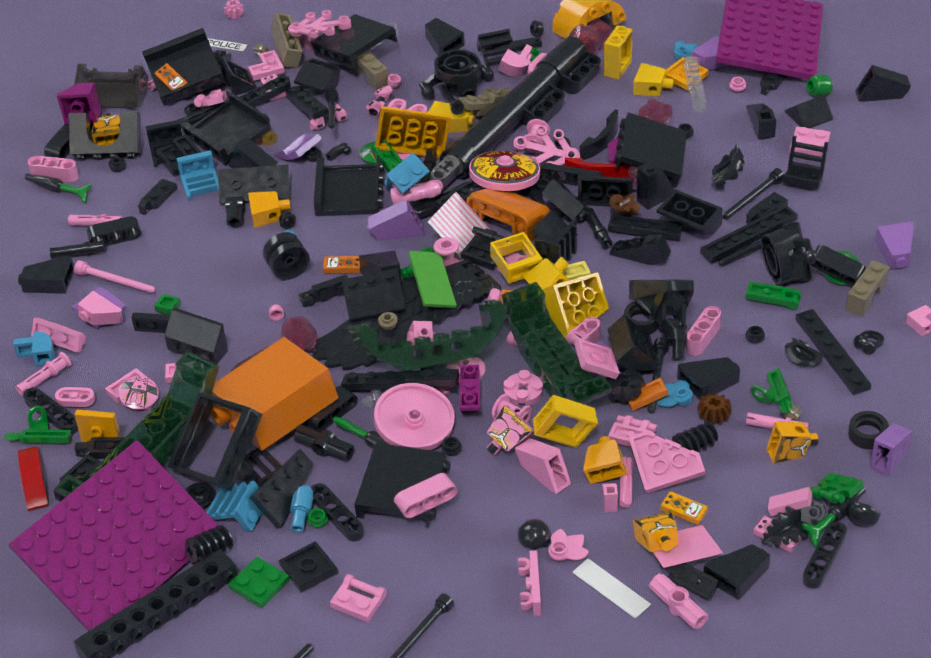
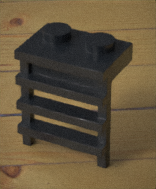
(491, 39)
(161, 135)
(805, 174)
(563, 246)
(248, 474)

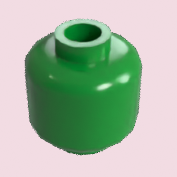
(819, 85)

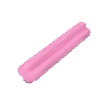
(626, 485)

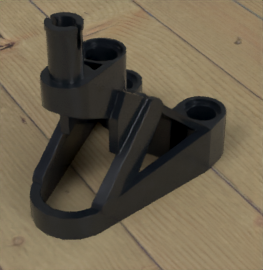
(665, 299)

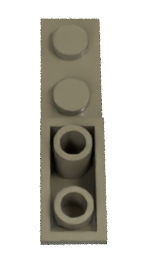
(484, 103)

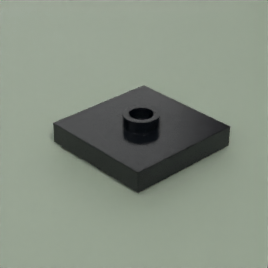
(308, 566)

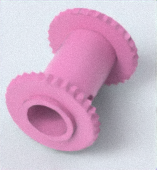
(532, 136)
(446, 248)
(525, 413)

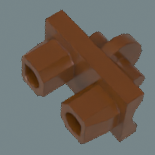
(624, 205)

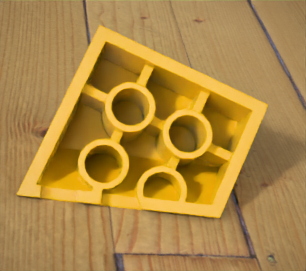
(575, 301)

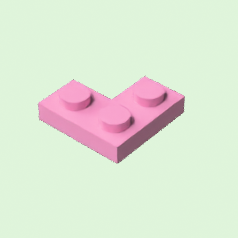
(269, 65)

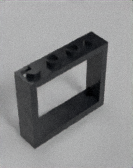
(237, 446)

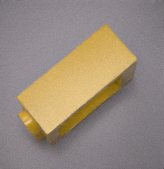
(618, 52)
(516, 270)
(546, 428)

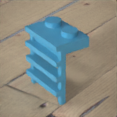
(198, 174)
(406, 174)
(236, 505)

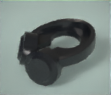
(869, 347)

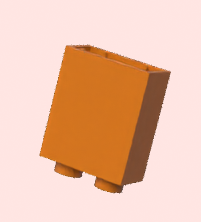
(281, 385)

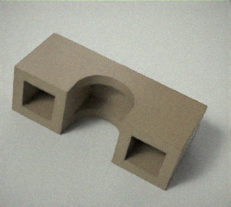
(375, 71)
(870, 282)

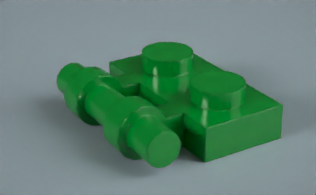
(836, 487)

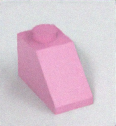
(99, 310)

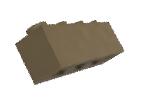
(287, 45)

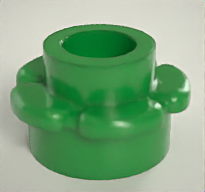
(317, 518)

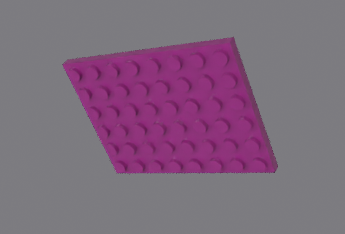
(771, 36)
(113, 537)

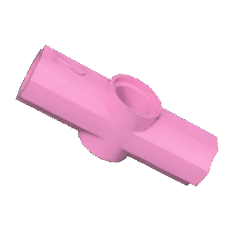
(678, 601)

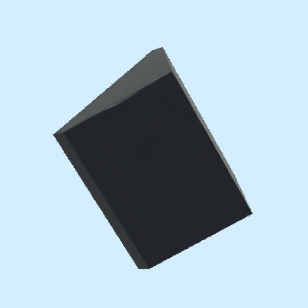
(237, 77)
(811, 113)

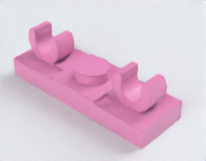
(59, 334)
(532, 583)

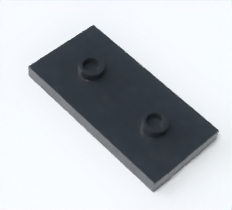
(241, 181)

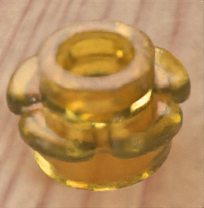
(269, 138)

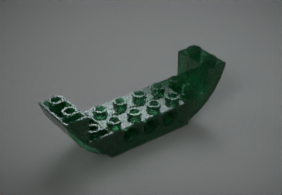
(465, 343)
(548, 350)

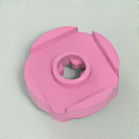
(523, 380)

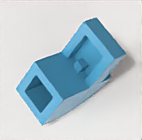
(38, 346)

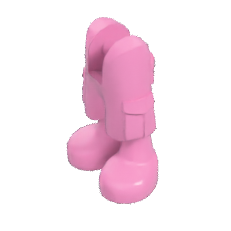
(418, 192)

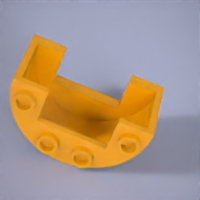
(583, 11)

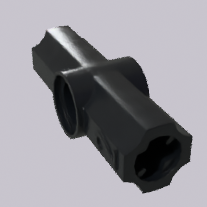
(324, 443)

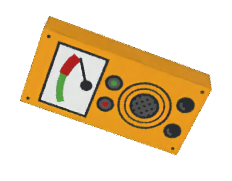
(684, 508)

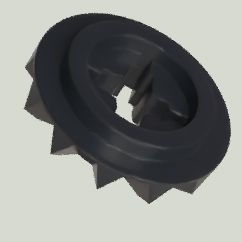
(204, 490)

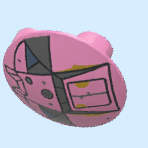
(138, 393)

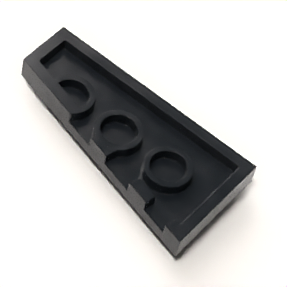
(276, 493)

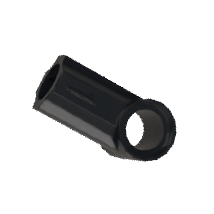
(234, 209)

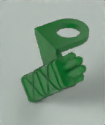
(777, 392)
(39, 432)

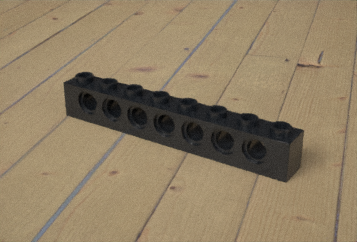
(157, 607)

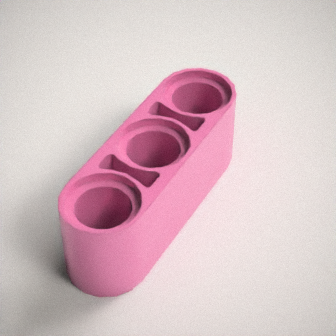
(53, 167)
(703, 330)
(425, 495)

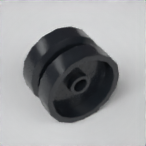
(286, 255)

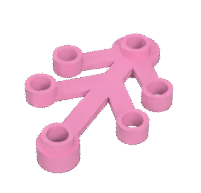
(297, 29)
(548, 150)

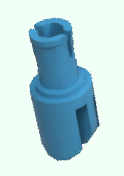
(300, 507)

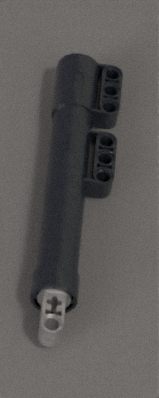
(535, 97)

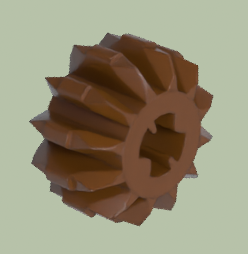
(714, 408)

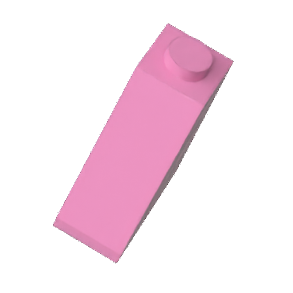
(544, 464)

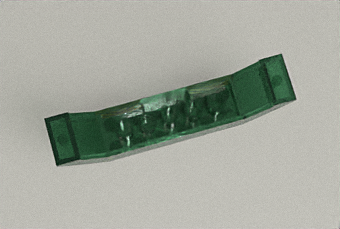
(165, 422)

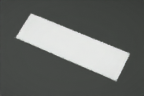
(611, 588)

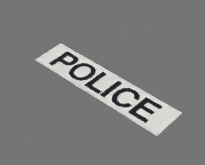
(228, 45)

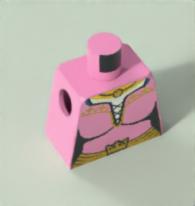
(508, 431)

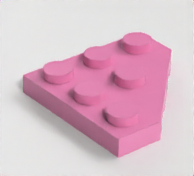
(664, 461)

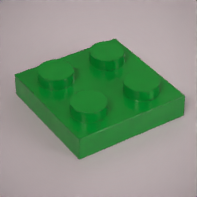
(259, 582)

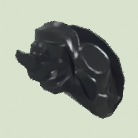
(802, 353)

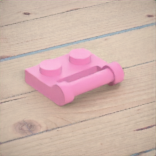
(355, 603)

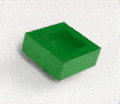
(166, 304)

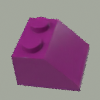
(79, 99)

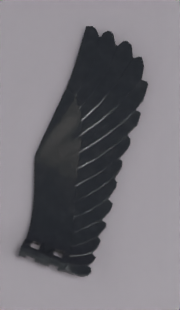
(339, 348)

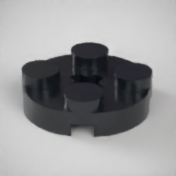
(626, 386)

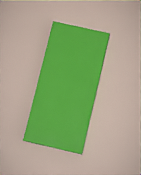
(432, 279)

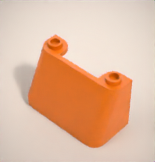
(508, 208)

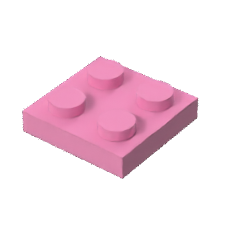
(811, 136)
(596, 358)

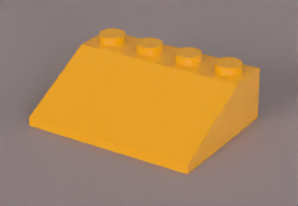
(412, 131)

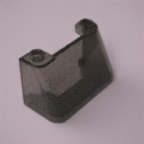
(115, 88)

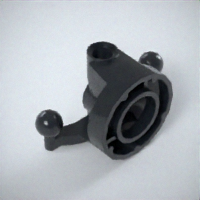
(459, 72)
(785, 255)

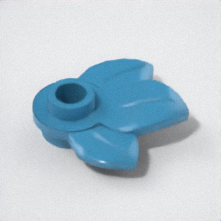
(683, 50)
(678, 394)

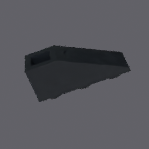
(762, 120)
(645, 250)

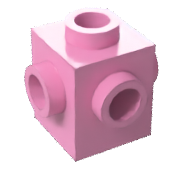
(420, 328)

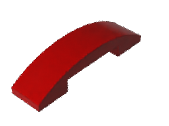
(606, 169)
(32, 478)

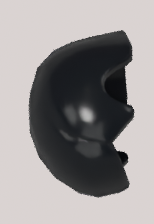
(862, 513)
(534, 534)

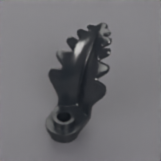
(728, 167)
(791, 524)

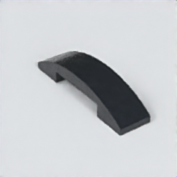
(592, 146)

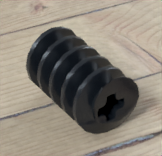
(697, 437)
(207, 543)

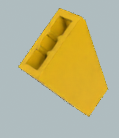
(459, 122)

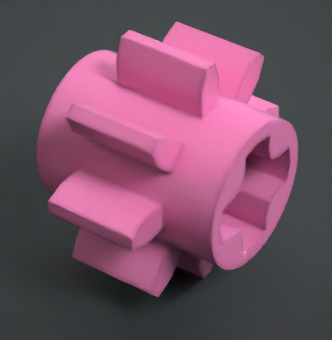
(233, 9)

